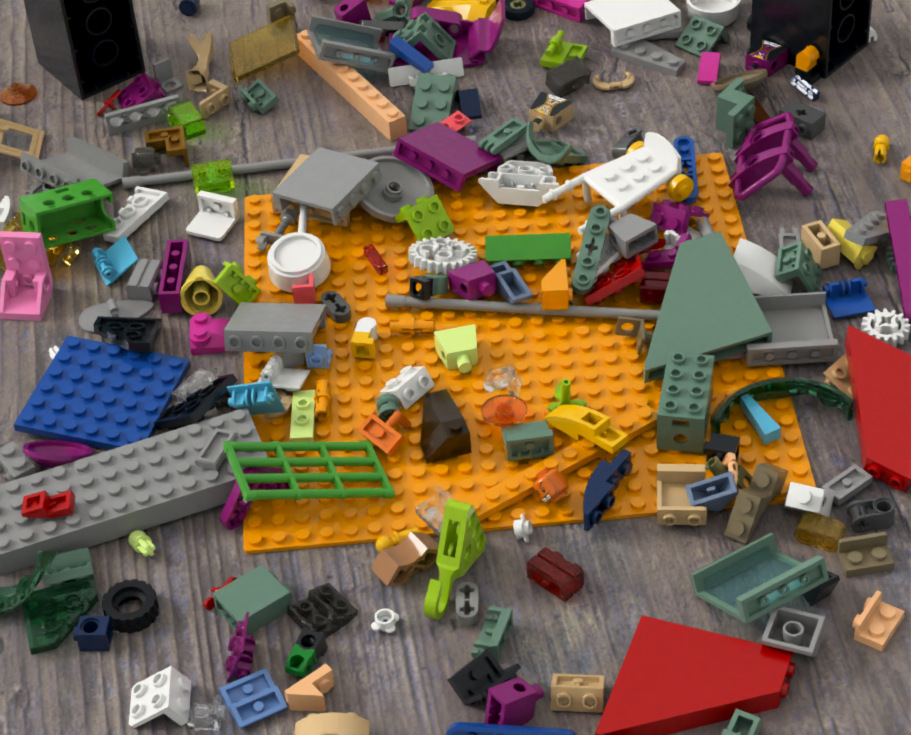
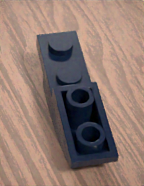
(601, 487)

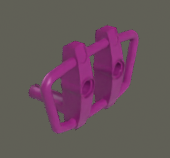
(767, 154)

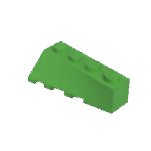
(528, 248)

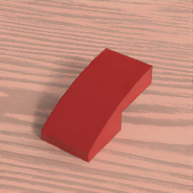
(45, 506)

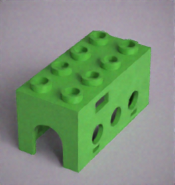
(57, 209)

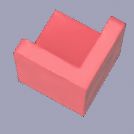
(305, 293)

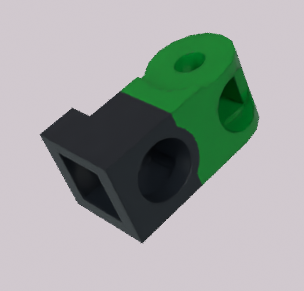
(305, 653)

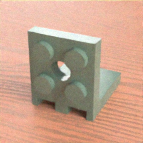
(430, 34)

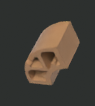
(406, 559)

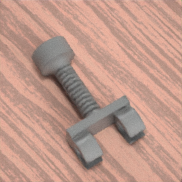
(287, 219)

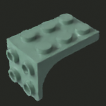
(432, 99)

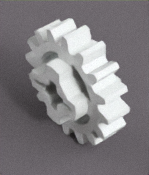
(886, 326)

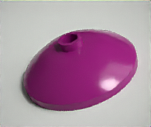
(56, 453)

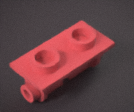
(456, 121)

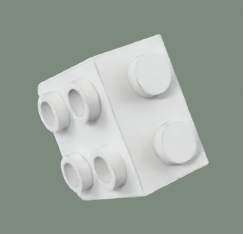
(215, 217)
(161, 694)

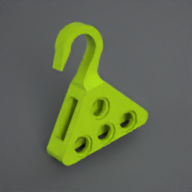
(459, 547)

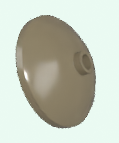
(752, 79)

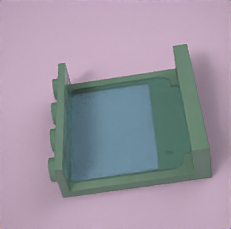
(757, 579)

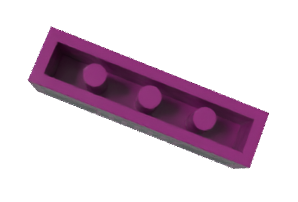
(174, 274)

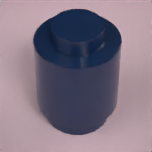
(188, 7)

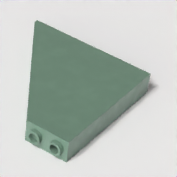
(705, 307)

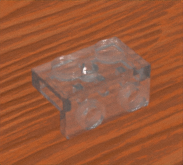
(433, 509)

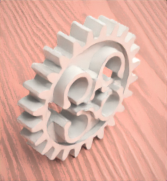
(441, 254)

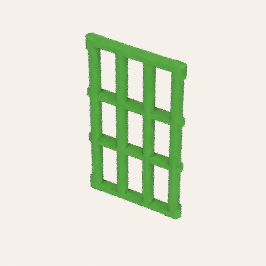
(292, 479)

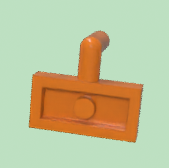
(382, 433)

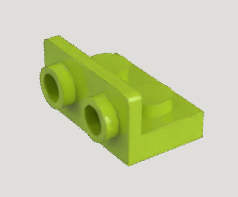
(236, 284)

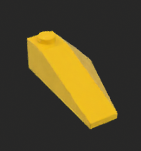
(468, 9)

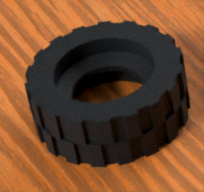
(128, 591)

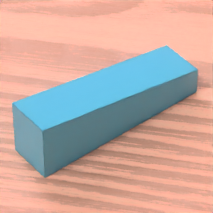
(762, 423)

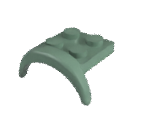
(553, 150)

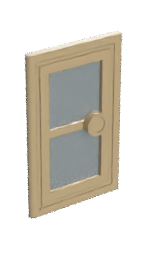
(19, 138)

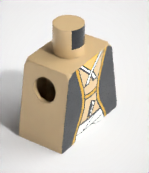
(550, 112)

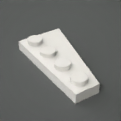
(137, 211)

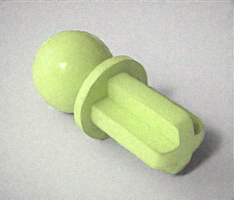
(141, 543)

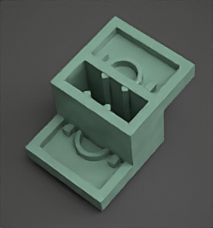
(735, 112)

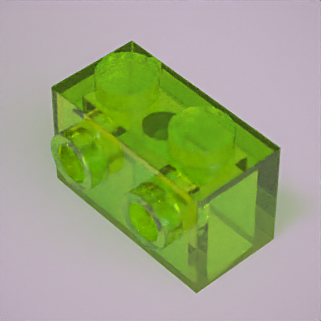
(213, 176)

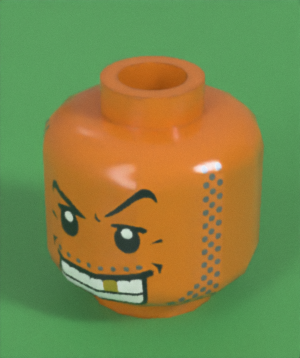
(550, 485)

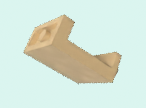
(672, 498)

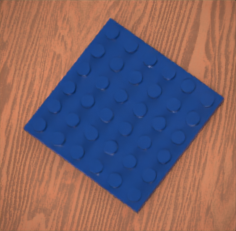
(101, 394)

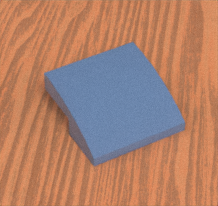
(252, 698)

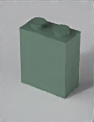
(254, 593)

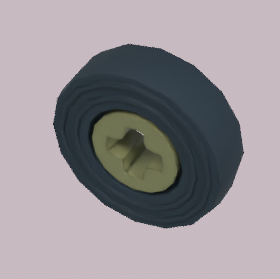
(519, 9)

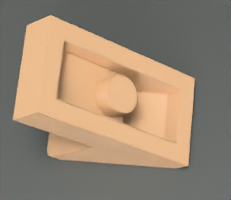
(308, 692)

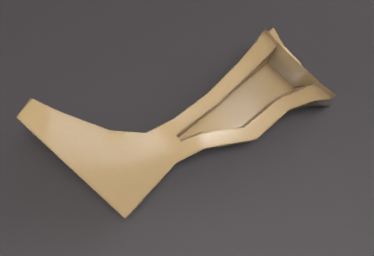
(198, 76)

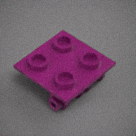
(242, 650)

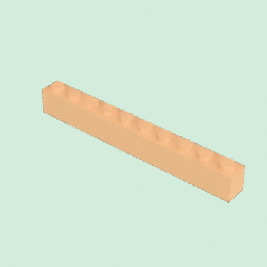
(356, 91)

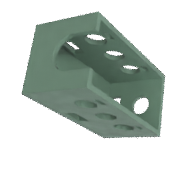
(685, 397)

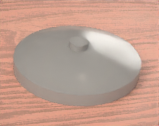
(398, 187)

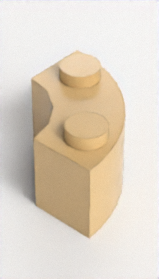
(332, 724)

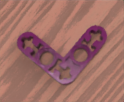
(235, 512)

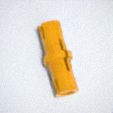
(412, 325)
(322, 400)

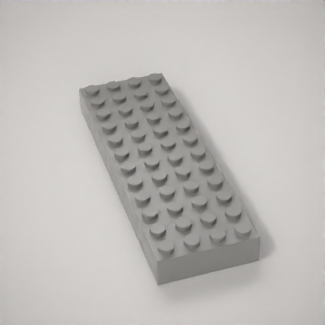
(121, 491)

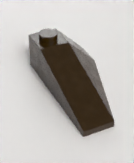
(443, 428)

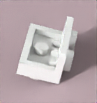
(409, 385)

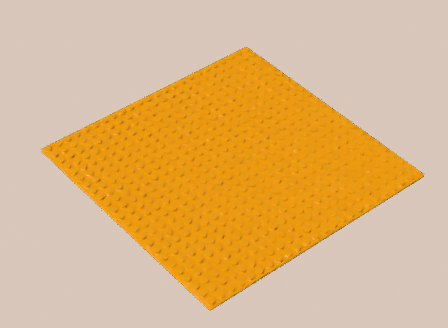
(539, 347)

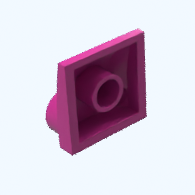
(207, 334)

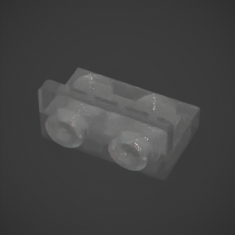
(199, 379)

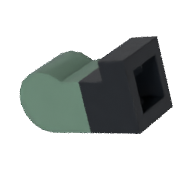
(431, 285)

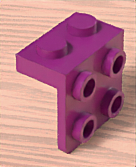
(141, 91)
(674, 215)

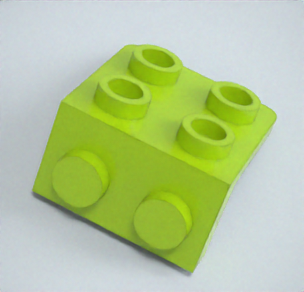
(426, 218)

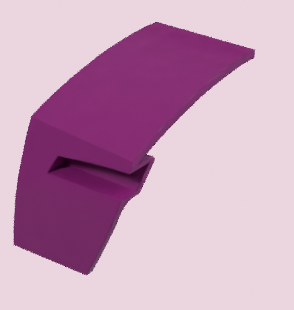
(471, 37)

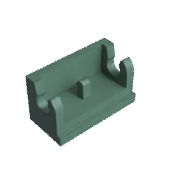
(494, 632)

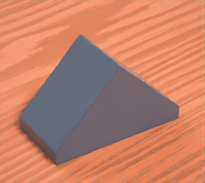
(712, 492)

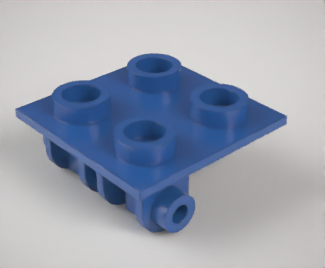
(848, 298)

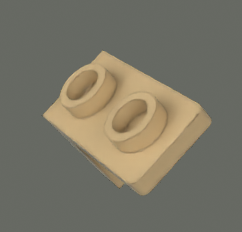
(218, 98)

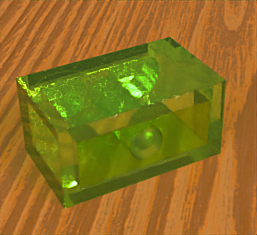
(186, 115)

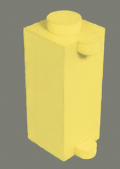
(855, 253)

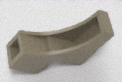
(753, 500)

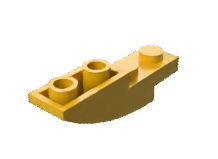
(587, 423)

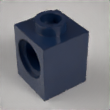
(93, 633)

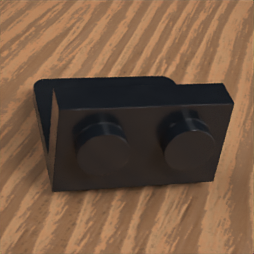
(478, 676)

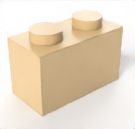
(822, 243)

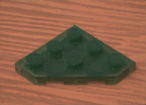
(55, 612)

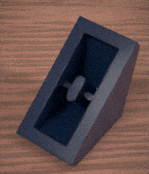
(469, 103)

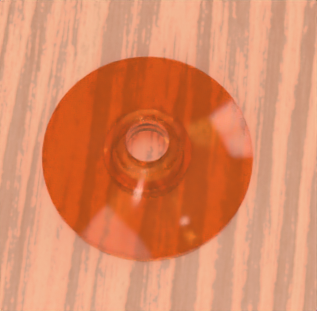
(18, 94)
(504, 410)

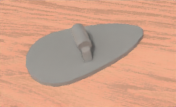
(114, 308)

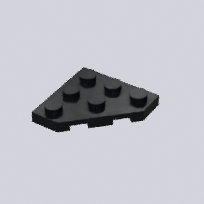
(129, 332)
(196, 405)

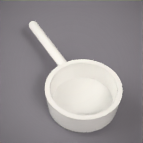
(718, 11)
(297, 256)

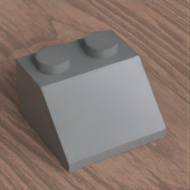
(794, 631)

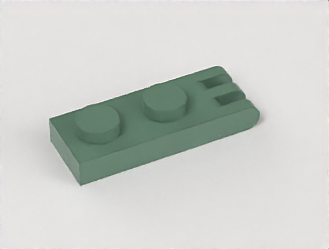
(503, 136)

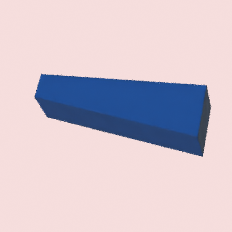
(410, 54)

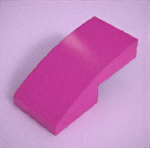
(708, 67)

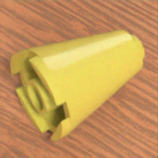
(200, 292)

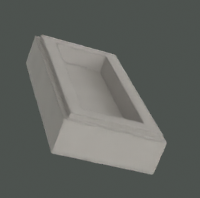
(213, 453)

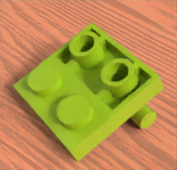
(561, 51)

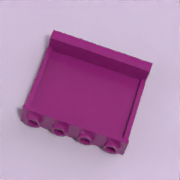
(445, 155)

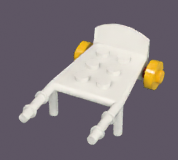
(632, 177)

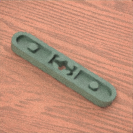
(587, 266)

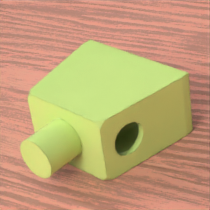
(457, 347)

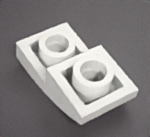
(6, 212)

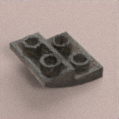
(322, 611)

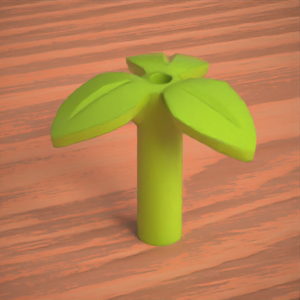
(563, 394)

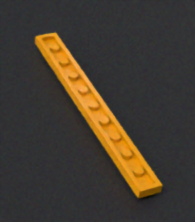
(565, 461)

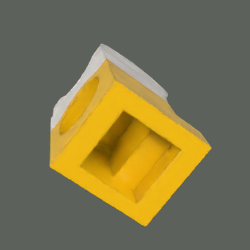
(363, 338)

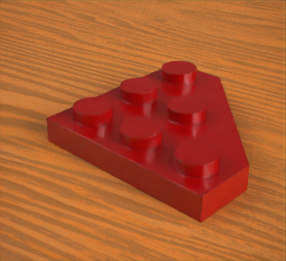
(624, 273)

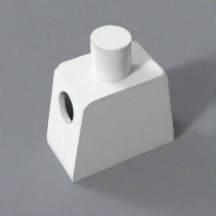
(808, 499)

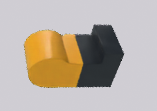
(806, 64)

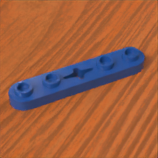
(685, 148)
(467, 728)

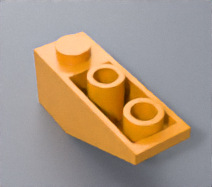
(557, 287)

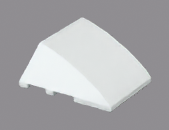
(520, 182)
(759, 269)

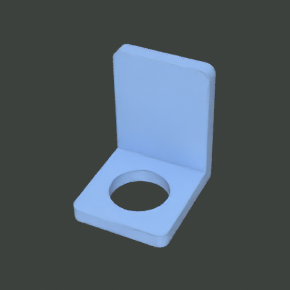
(320, 357)

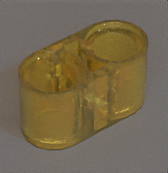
(819, 531)

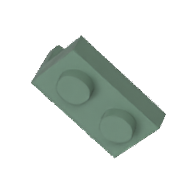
(259, 96)
(69, 566)

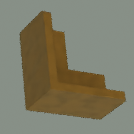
(168, 139)

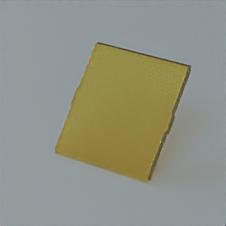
(263, 48)

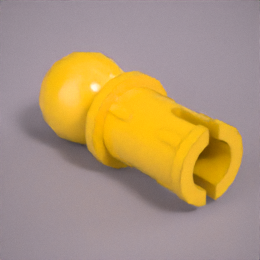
(881, 148)
(388, 542)

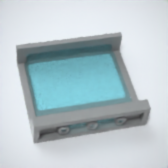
(348, 44)

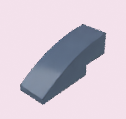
(510, 284)

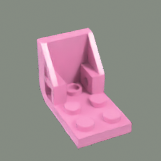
(27, 279)

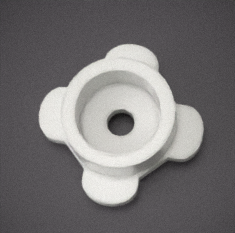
(522, 528)
(385, 620)

